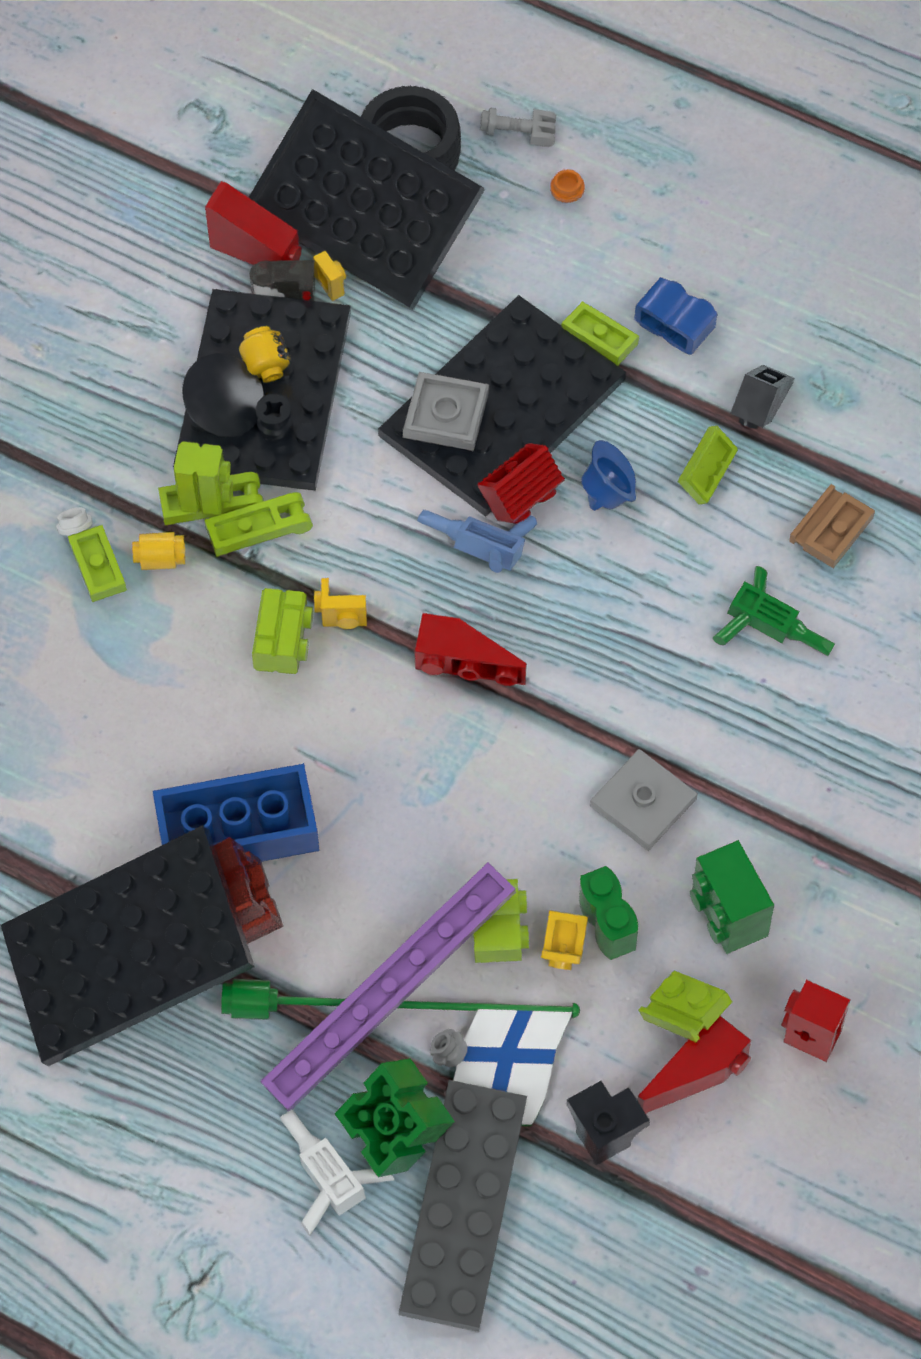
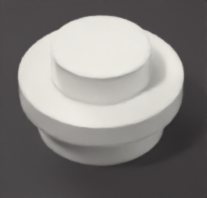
(73, 521)

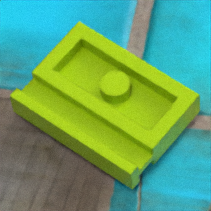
(685, 1005)

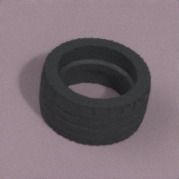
(422, 108)

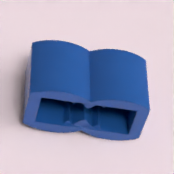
(676, 315)

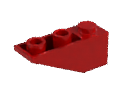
(459, 649)

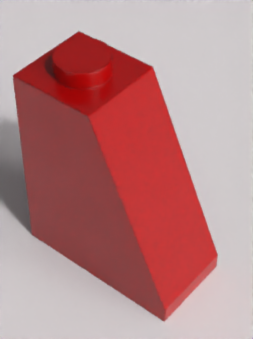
(247, 229)

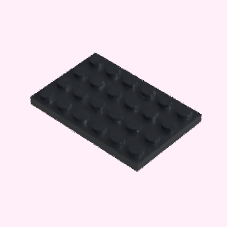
(366, 198)
(316, 343)
(538, 394)
(126, 946)

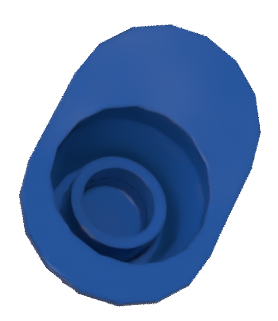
(608, 477)

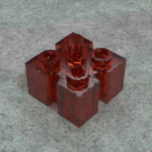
(248, 890)

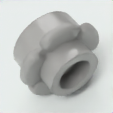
(448, 1048)

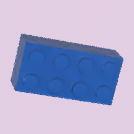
(259, 810)

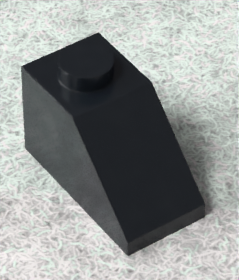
(761, 396)

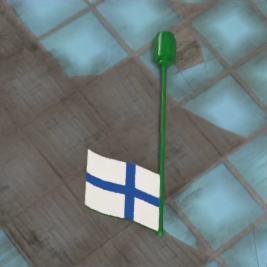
(506, 1044)

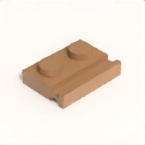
(832, 526)

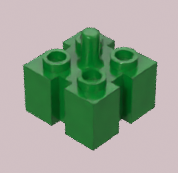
(394, 1117)

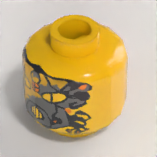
(265, 353)

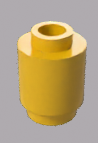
(159, 550)

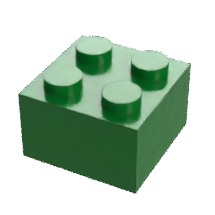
(731, 897)

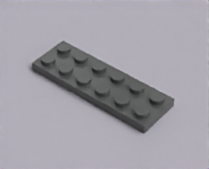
(463, 1207)

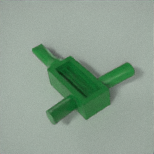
(768, 615)

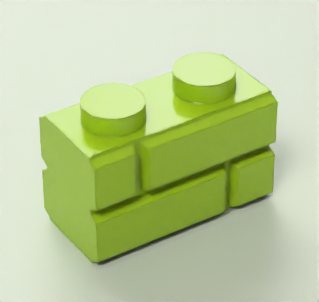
(202, 478)
(280, 631)

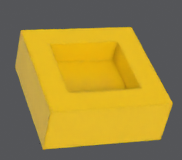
(329, 275)

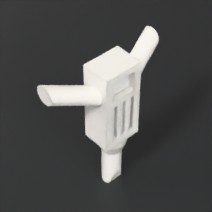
(334, 1179)

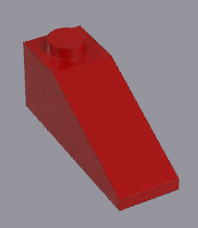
(698, 1066)

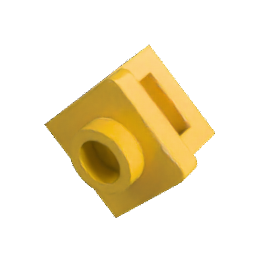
(340, 610)
(564, 939)

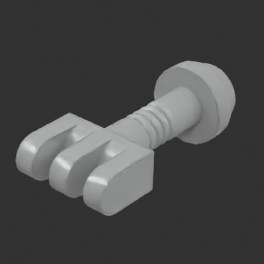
(540, 127)

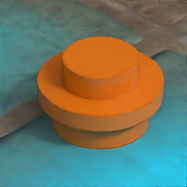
(567, 186)

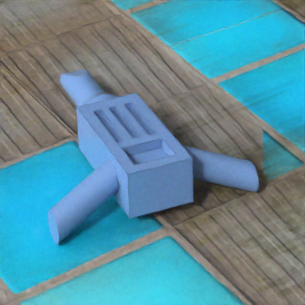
(483, 540)

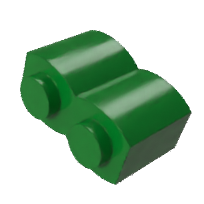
(610, 915)

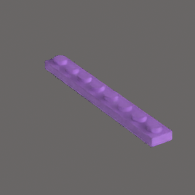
(388, 987)

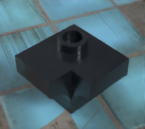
(606, 1121)

